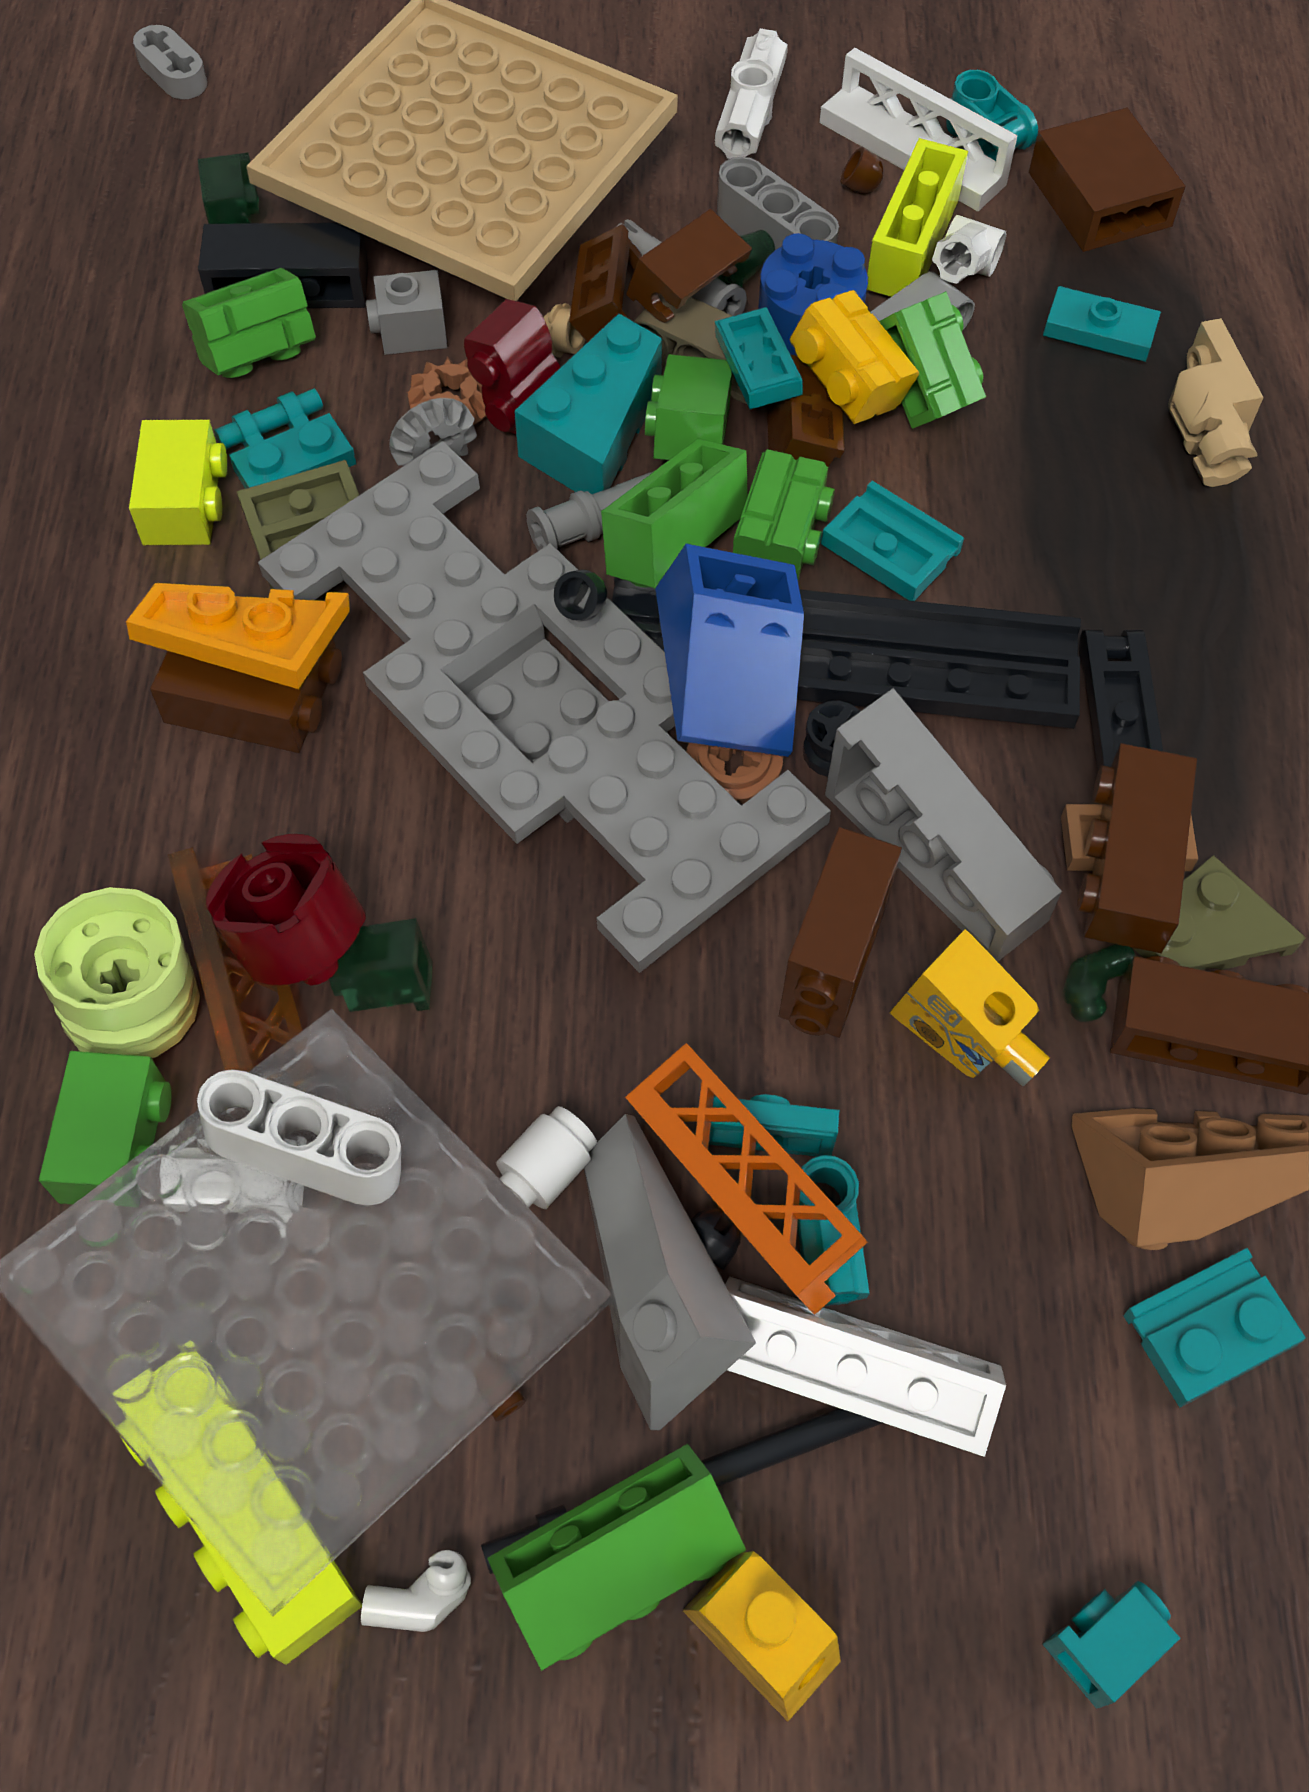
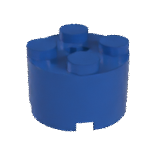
(806, 273)

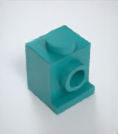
(1115, 1642)

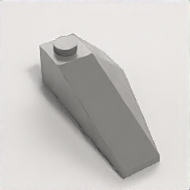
(667, 1299)

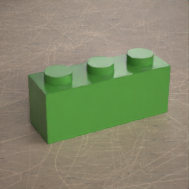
(676, 505)
(616, 1556)

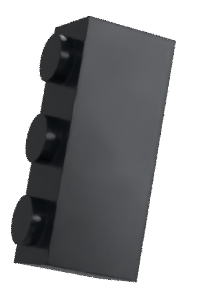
(323, 256)

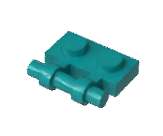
(294, 451)

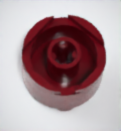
(286, 911)

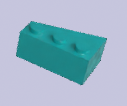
(591, 408)

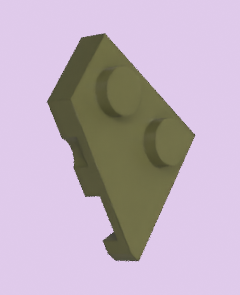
(294, 503)
(1225, 923)

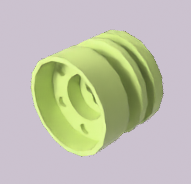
(118, 973)

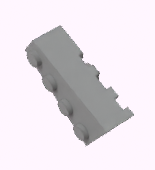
(954, 845)

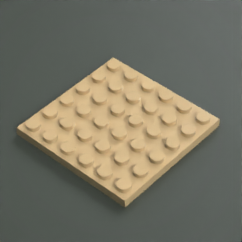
(465, 143)

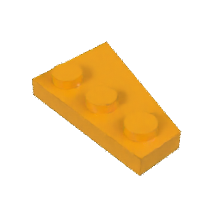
(252, 635)

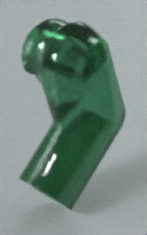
(1089, 977)

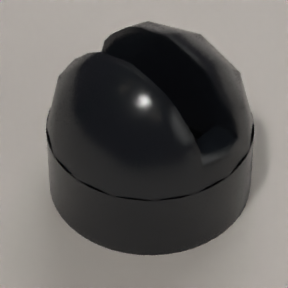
(571, 590)
(719, 1245)

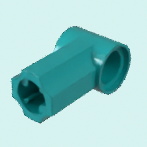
(816, 1236)

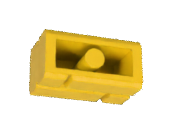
(853, 356)

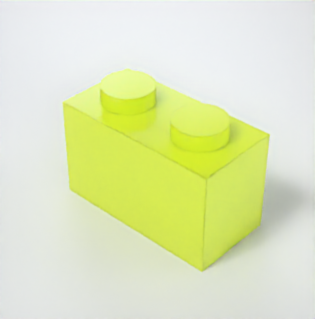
(177, 482)

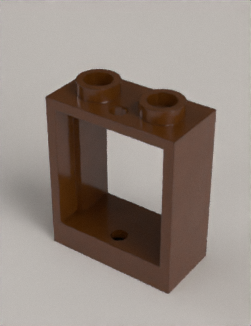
(838, 933)

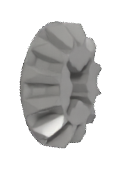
(444, 416)

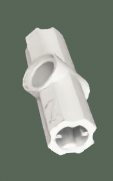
(751, 94)

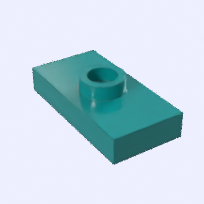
(1102, 323)
(758, 358)
(795, 1127)

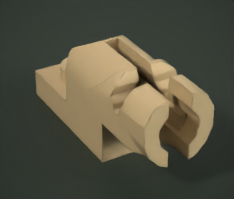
(1216, 406)

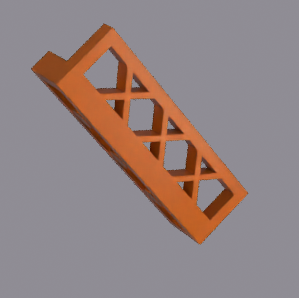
(735, 1199)

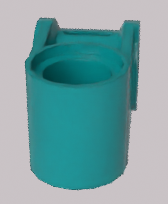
(986, 97)

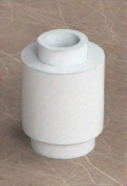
(546, 1157)

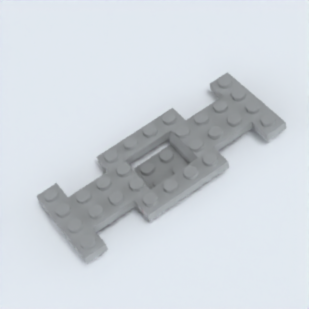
(525, 722)

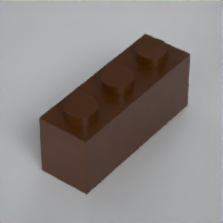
(1138, 848)
(1213, 1023)

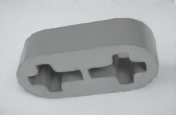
(170, 61)

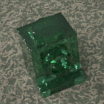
(227, 189)
(385, 968)

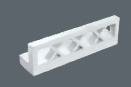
(891, 133)
(868, 1369)

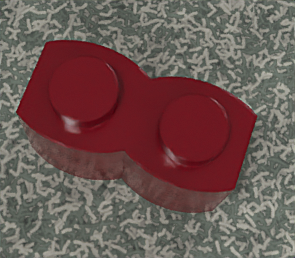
(510, 359)

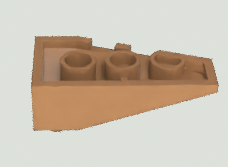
(1188, 1178)

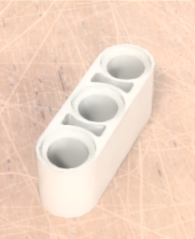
(283, 1110)

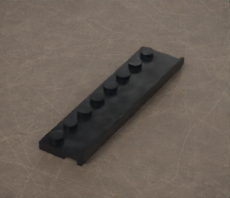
(930, 653)

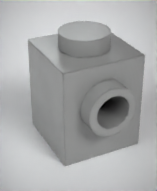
(408, 312)

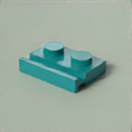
(892, 541)
(1213, 1327)

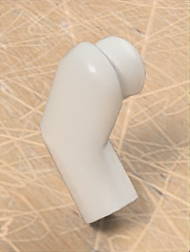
(425, 1601)

